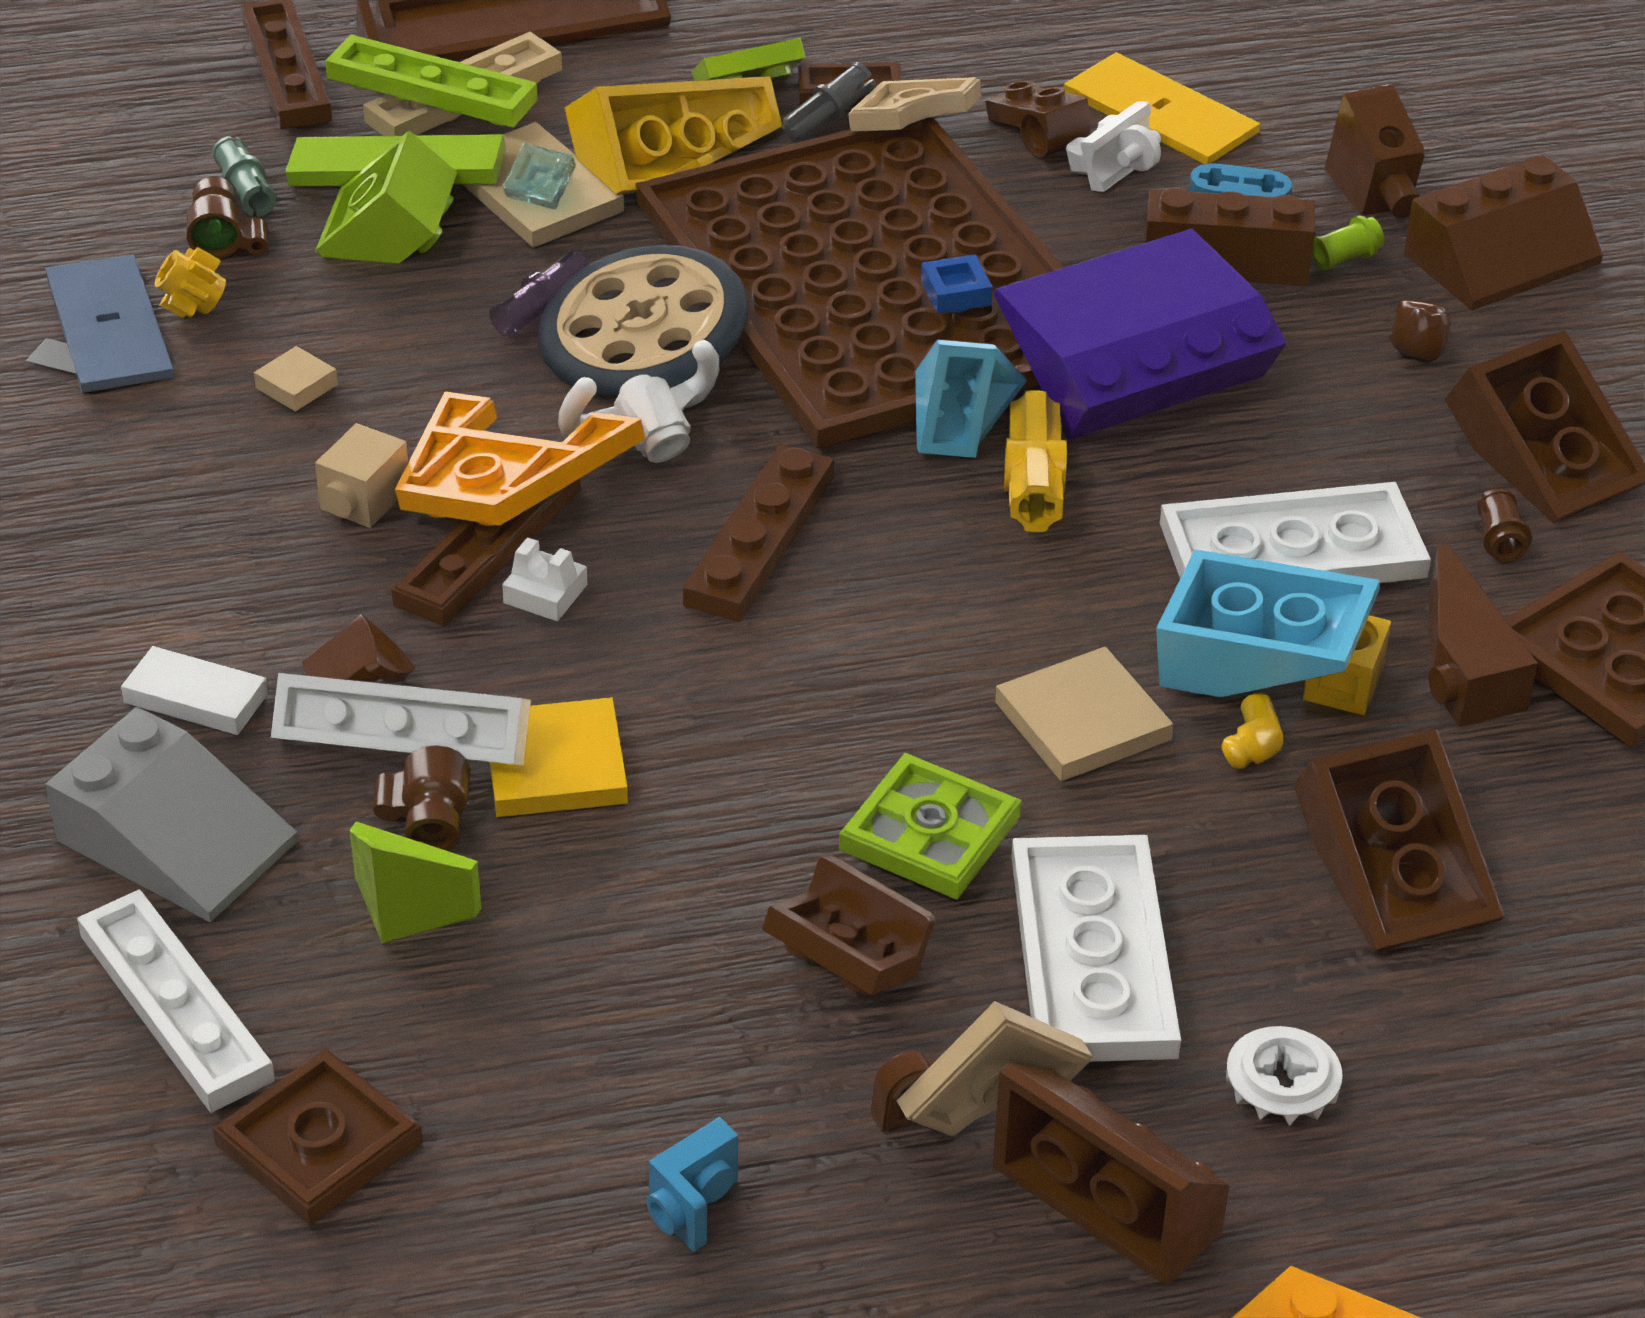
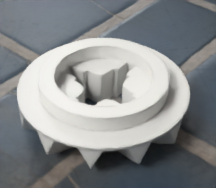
(1303, 1056)

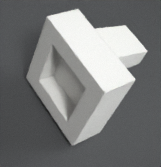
(543, 581)

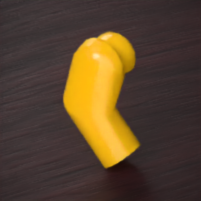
(1259, 735)

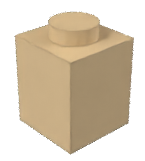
(361, 474)

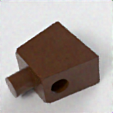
(1375, 152)

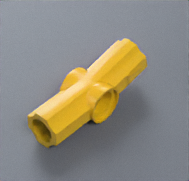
(1035, 461)

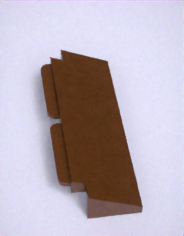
(470, 27)

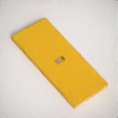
(1185, 123)

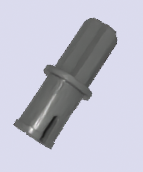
(828, 103)

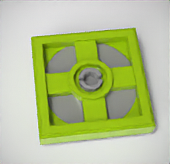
(930, 825)

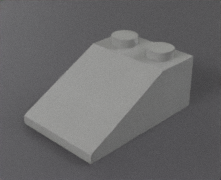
(166, 815)

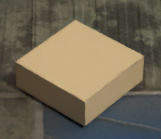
(295, 378)

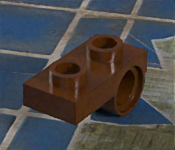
(1045, 115)

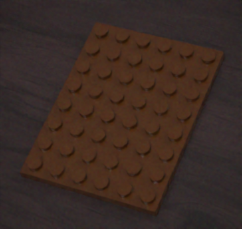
(834, 259)

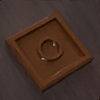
(317, 1136)

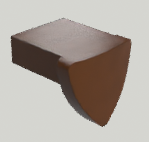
(360, 654)

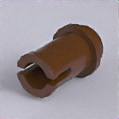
(1505, 533)

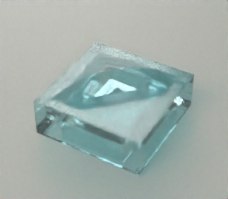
(539, 176)

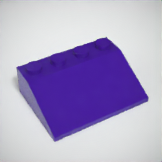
(1140, 331)

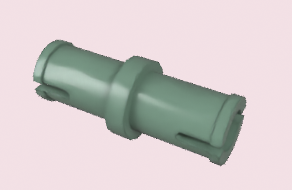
(246, 175)

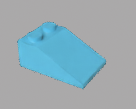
(1258, 624)

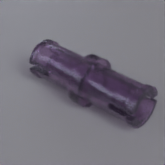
(534, 294)

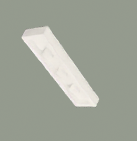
(400, 717)
(176, 1001)

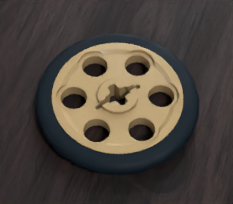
(642, 316)

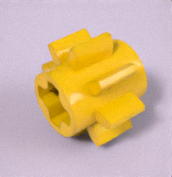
(190, 282)

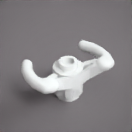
(652, 402)

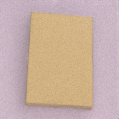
(581, 205)

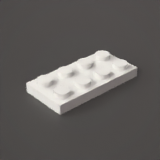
(1328, 529)
(1096, 944)

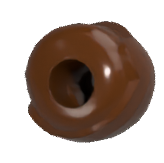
(1420, 329)

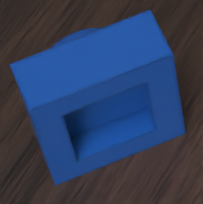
(956, 284)

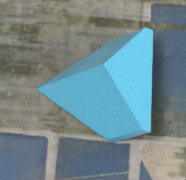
(961, 396)

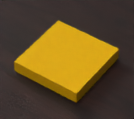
(568, 761)

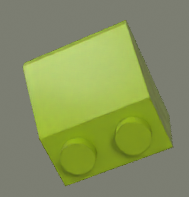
(390, 206)

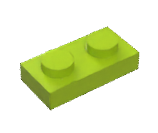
(762, 61)

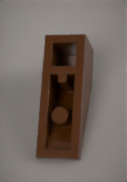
(1475, 655)

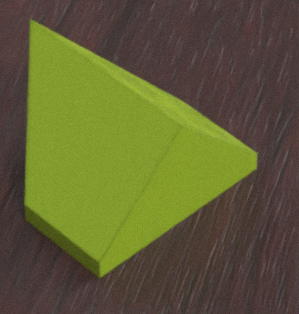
(412, 883)

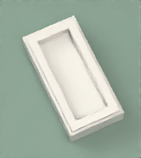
(194, 690)

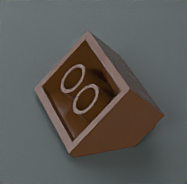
(1503, 232)
(1256, 235)
(1105, 1171)

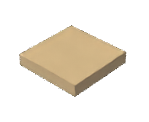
(1083, 713)

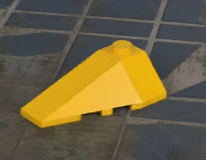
(668, 127)

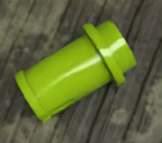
(1361, 238)

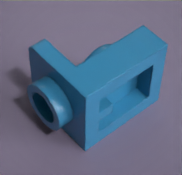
(690, 1178)

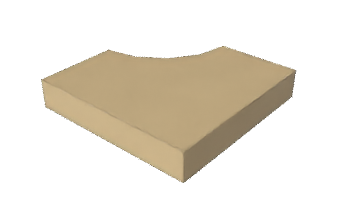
(902, 102)
(966, 1076)

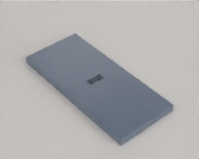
(108, 323)

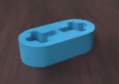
(1244, 180)

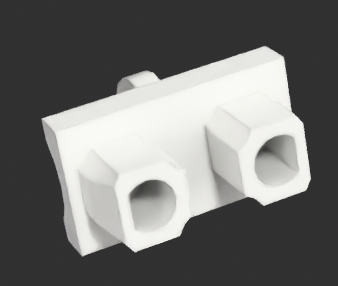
(1116, 148)

